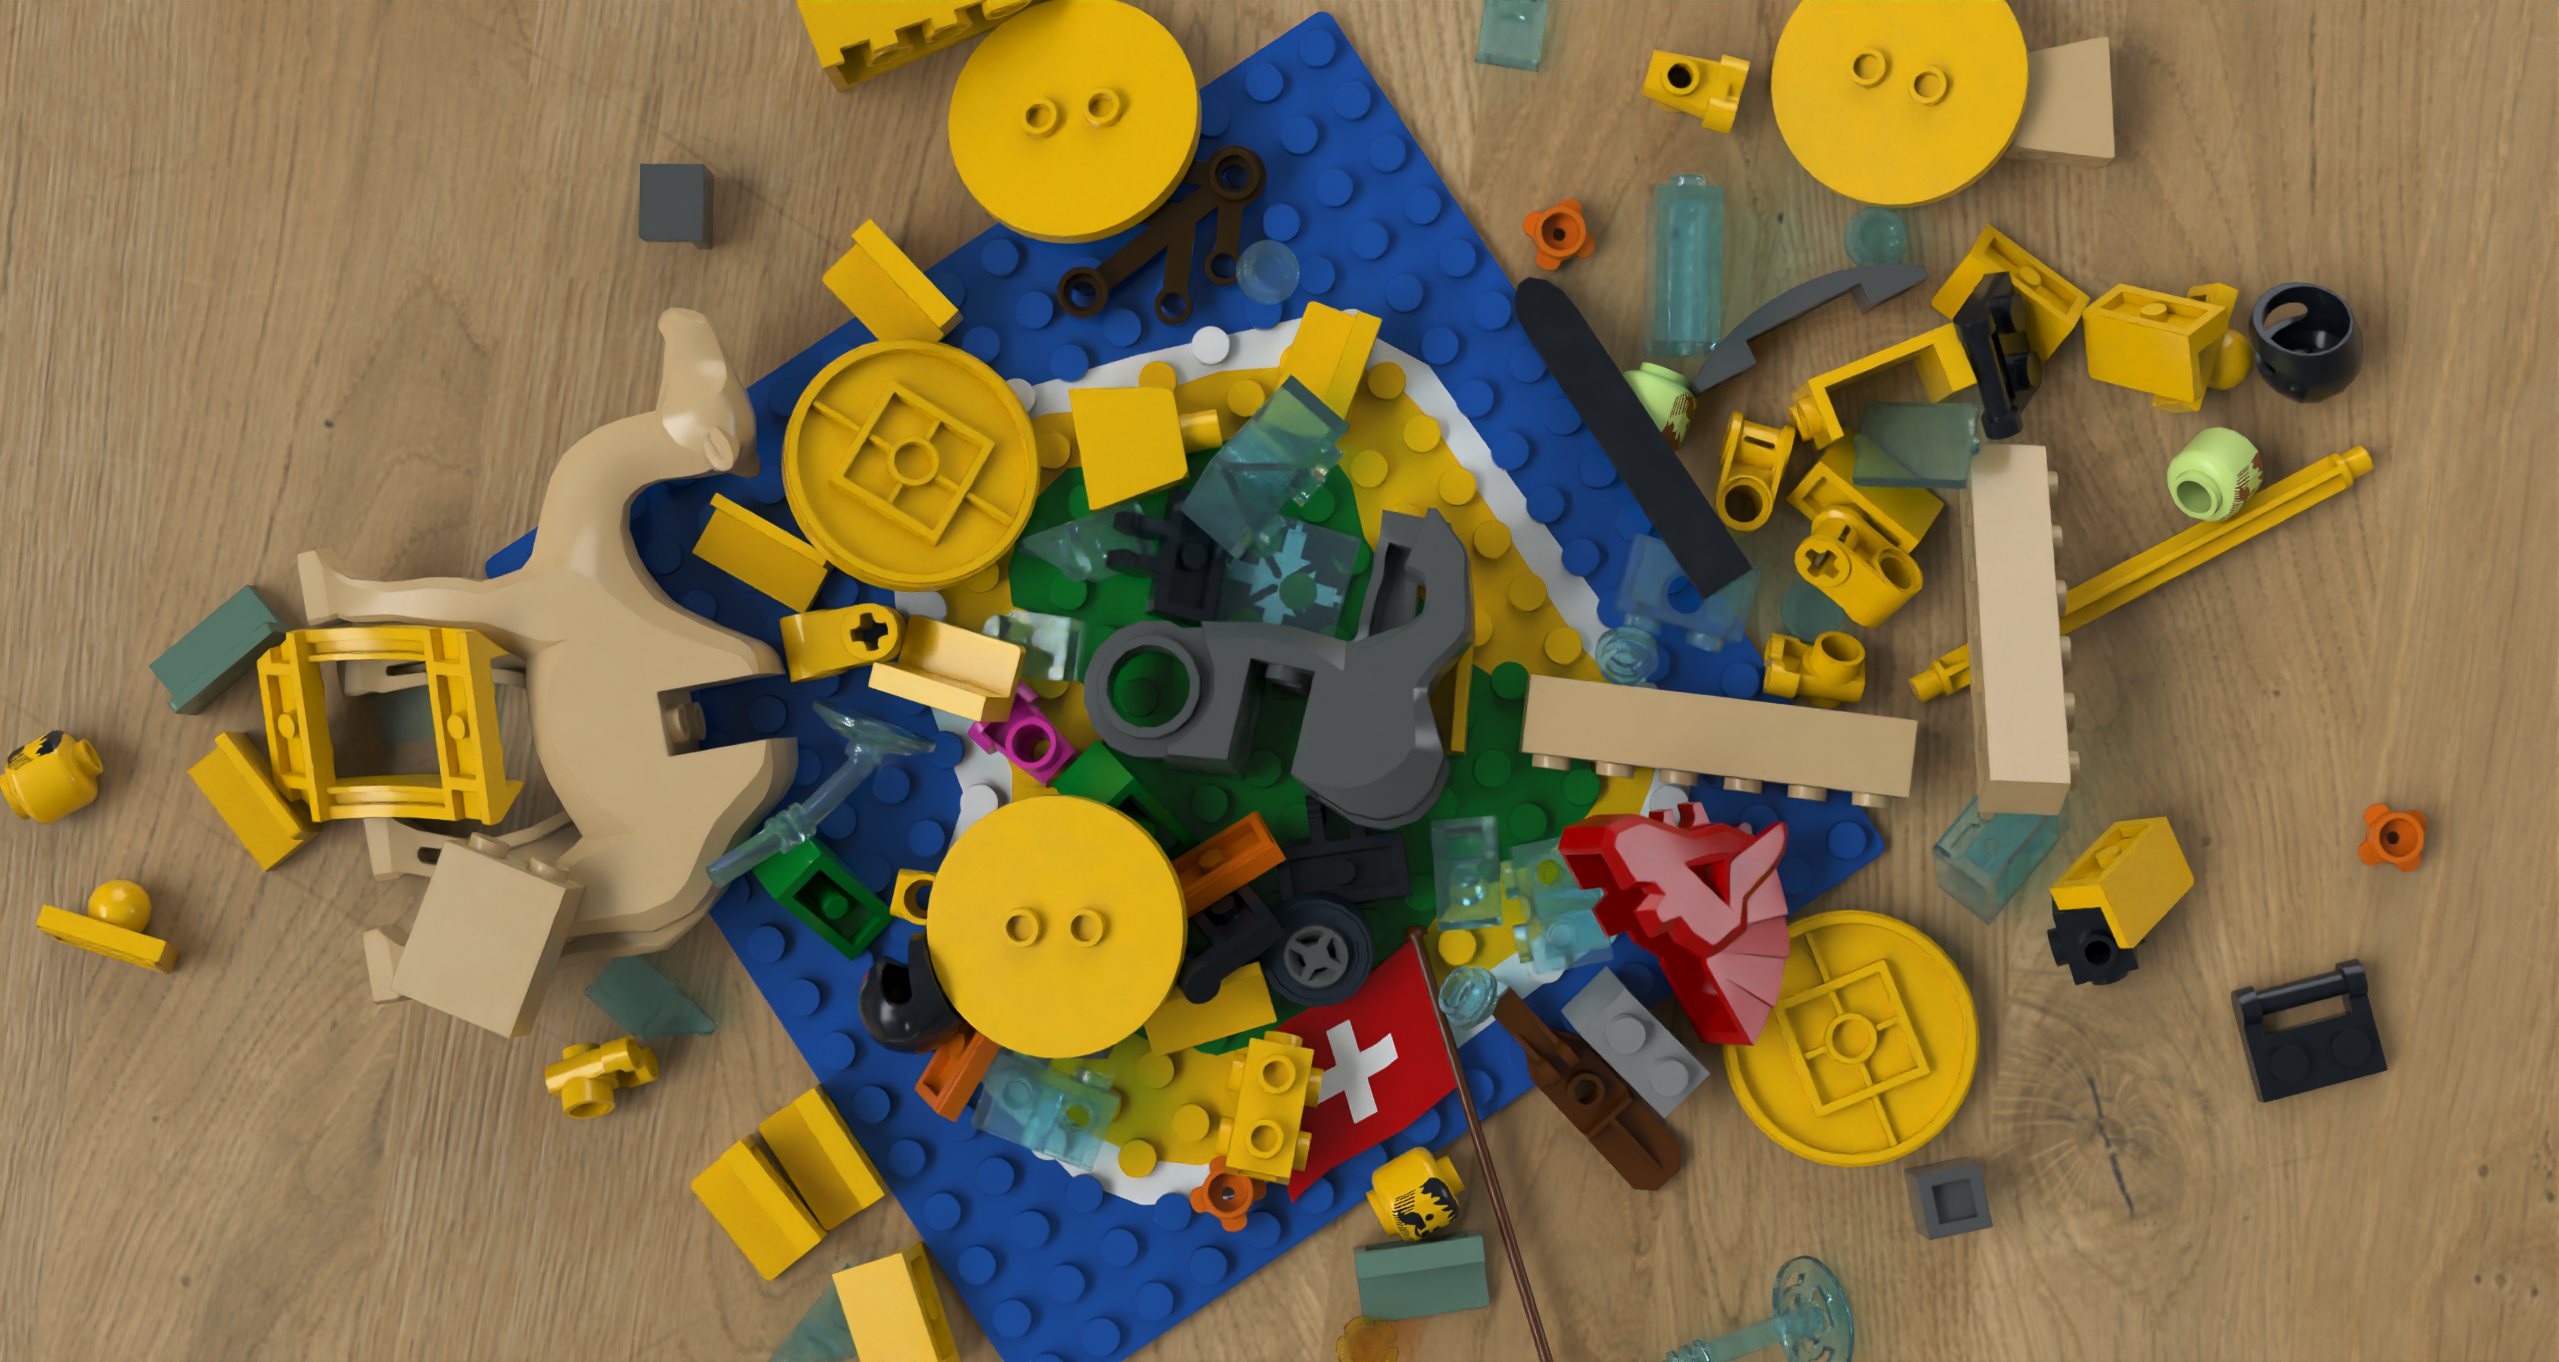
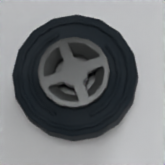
(1309, 971)

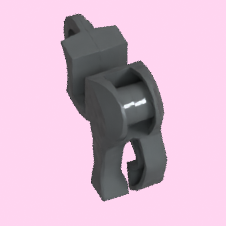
(1368, 718)

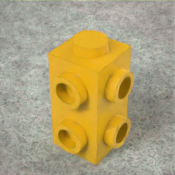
(1272, 1089)

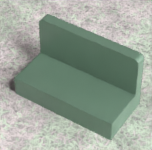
(219, 651)
(1422, 1276)

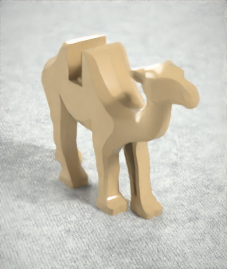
(602, 675)

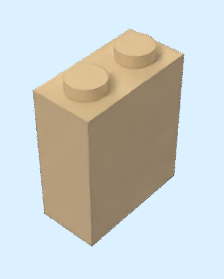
(488, 935)

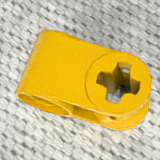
(1750, 463)
(1857, 572)
(832, 640)

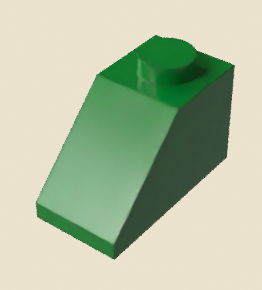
(1105, 779)
(825, 896)

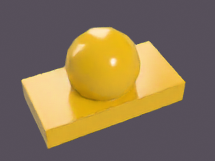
(2221, 363)
(113, 928)

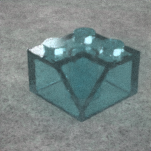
(1266, 466)

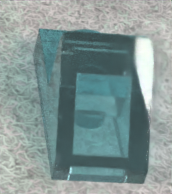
(1466, 872)

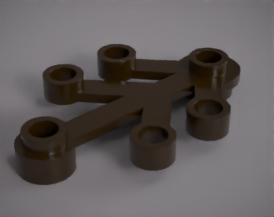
(1175, 227)

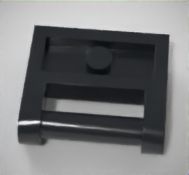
(2000, 353)
(1238, 931)
(2313, 1051)

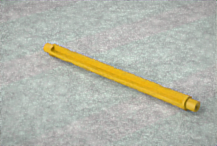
(2173, 558)

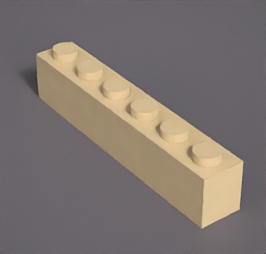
(2015, 632)
(1717, 737)

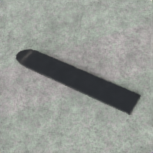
(1629, 438)

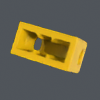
(1136, 442)

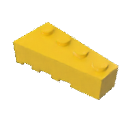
(877, 36)

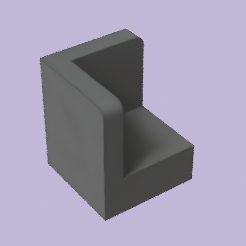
(676, 204)
(1948, 1198)

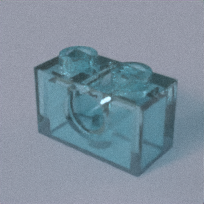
(1645, 603)

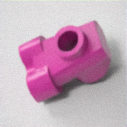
(1020, 736)

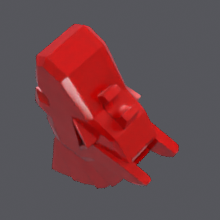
(1698, 902)

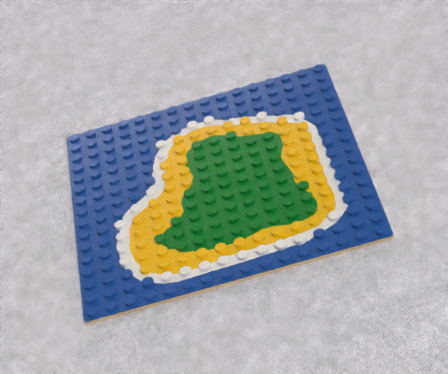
(1443, 419)

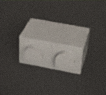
(1635, 1042)

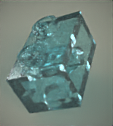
(1550, 905)
(1044, 1118)

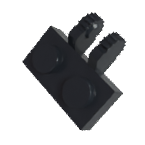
(1186, 564)
(1355, 867)

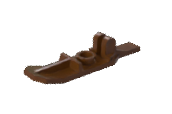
(1610, 1116)

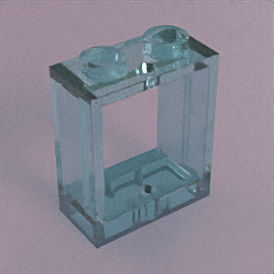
(1989, 860)

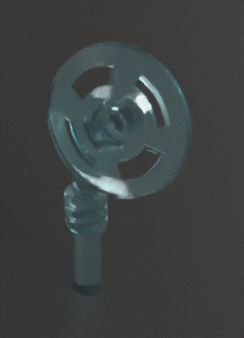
(867, 745)
(1790, 1324)

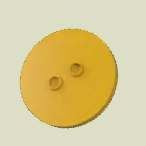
(1900, 95)
(1075, 120)
(910, 465)
(1057, 926)
(1862, 1045)

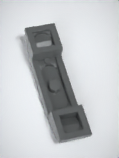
(1868, 284)

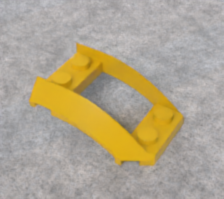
(462, 711)

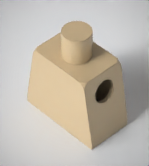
(2068, 107)

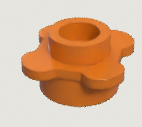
(1564, 217)
(2410, 832)
(1230, 1212)

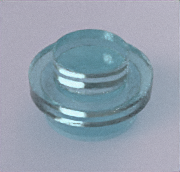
(1875, 237)
(1268, 272)
(1809, 612)
(1627, 656)
(1468, 996)

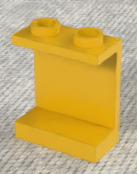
(1938, 361)

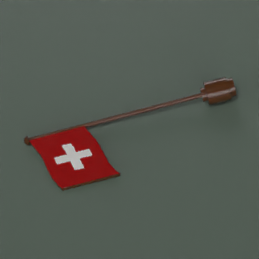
(1384, 1066)

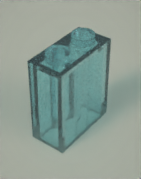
(1683, 268)

